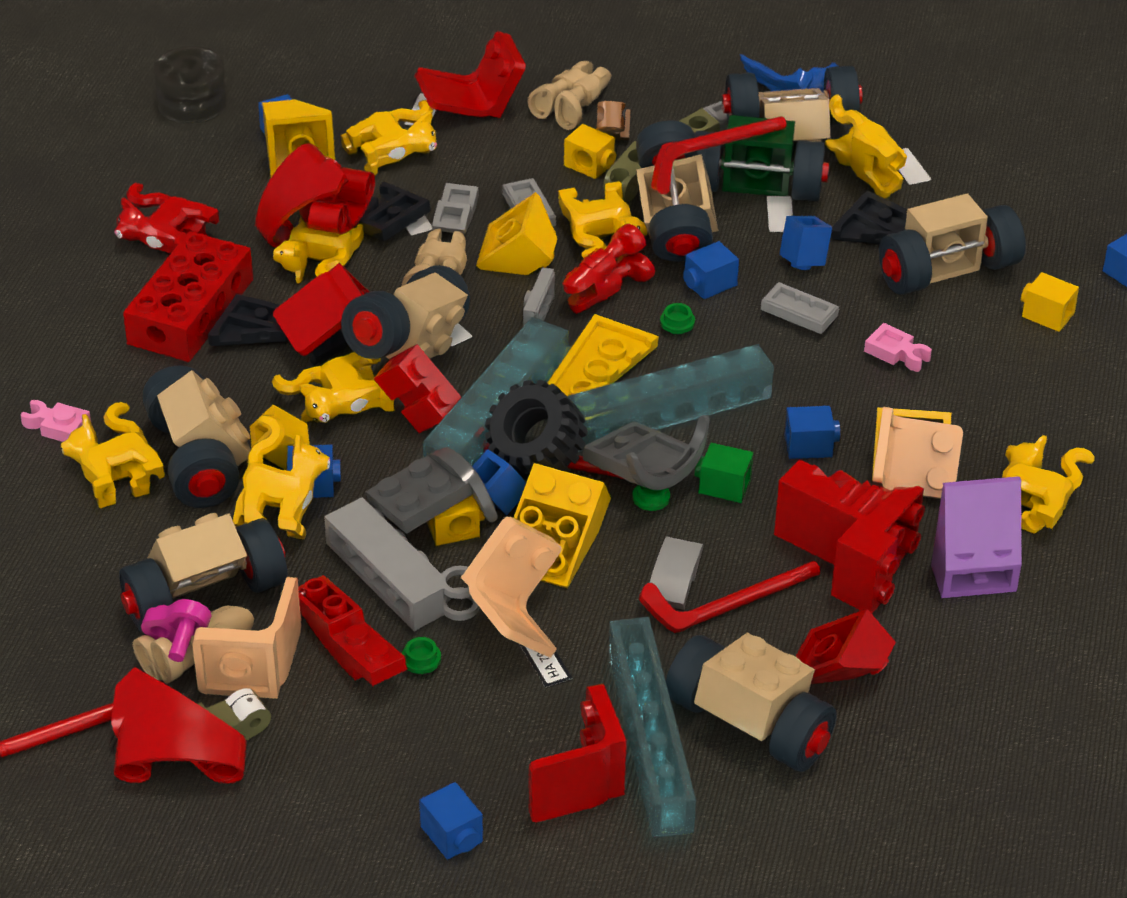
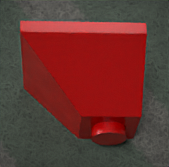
(846, 648)

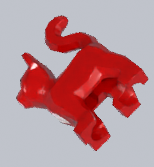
(167, 224)

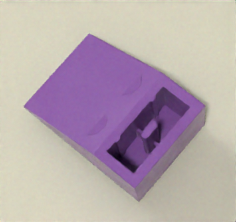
(978, 537)

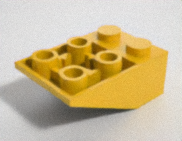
(568, 511)

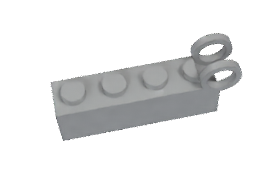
(394, 566)

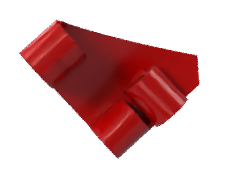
(296, 182)
(342, 210)
(167, 726)

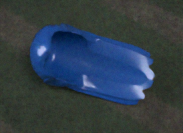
(775, 82)

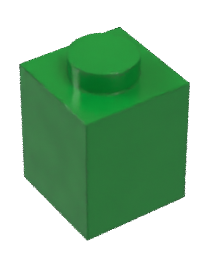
(725, 472)

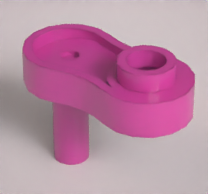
(176, 623)

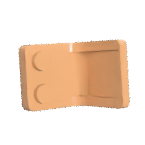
(916, 454)
(505, 577)
(250, 658)

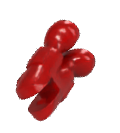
(602, 275)

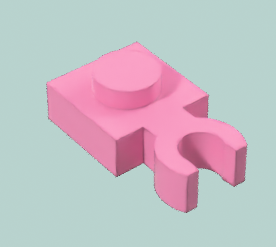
(895, 345)
(54, 422)

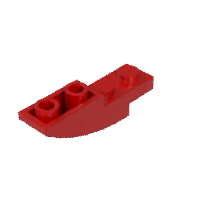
(346, 635)

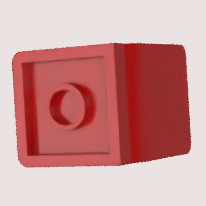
(483, 91)
(318, 308)
(586, 774)

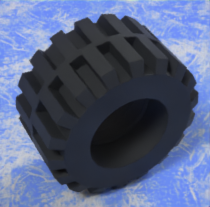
(521, 411)

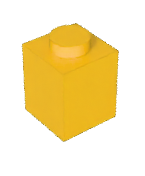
(1049, 301)
(293, 427)

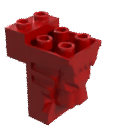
(851, 526)

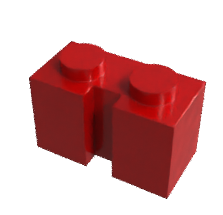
(419, 387)

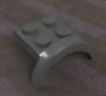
(648, 455)
(429, 489)

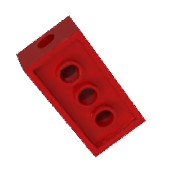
(187, 296)

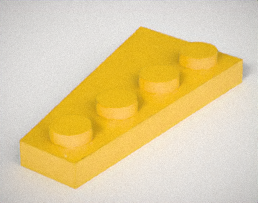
(602, 355)

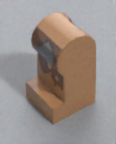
(613, 119)

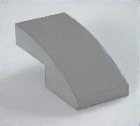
(455, 208)
(676, 570)

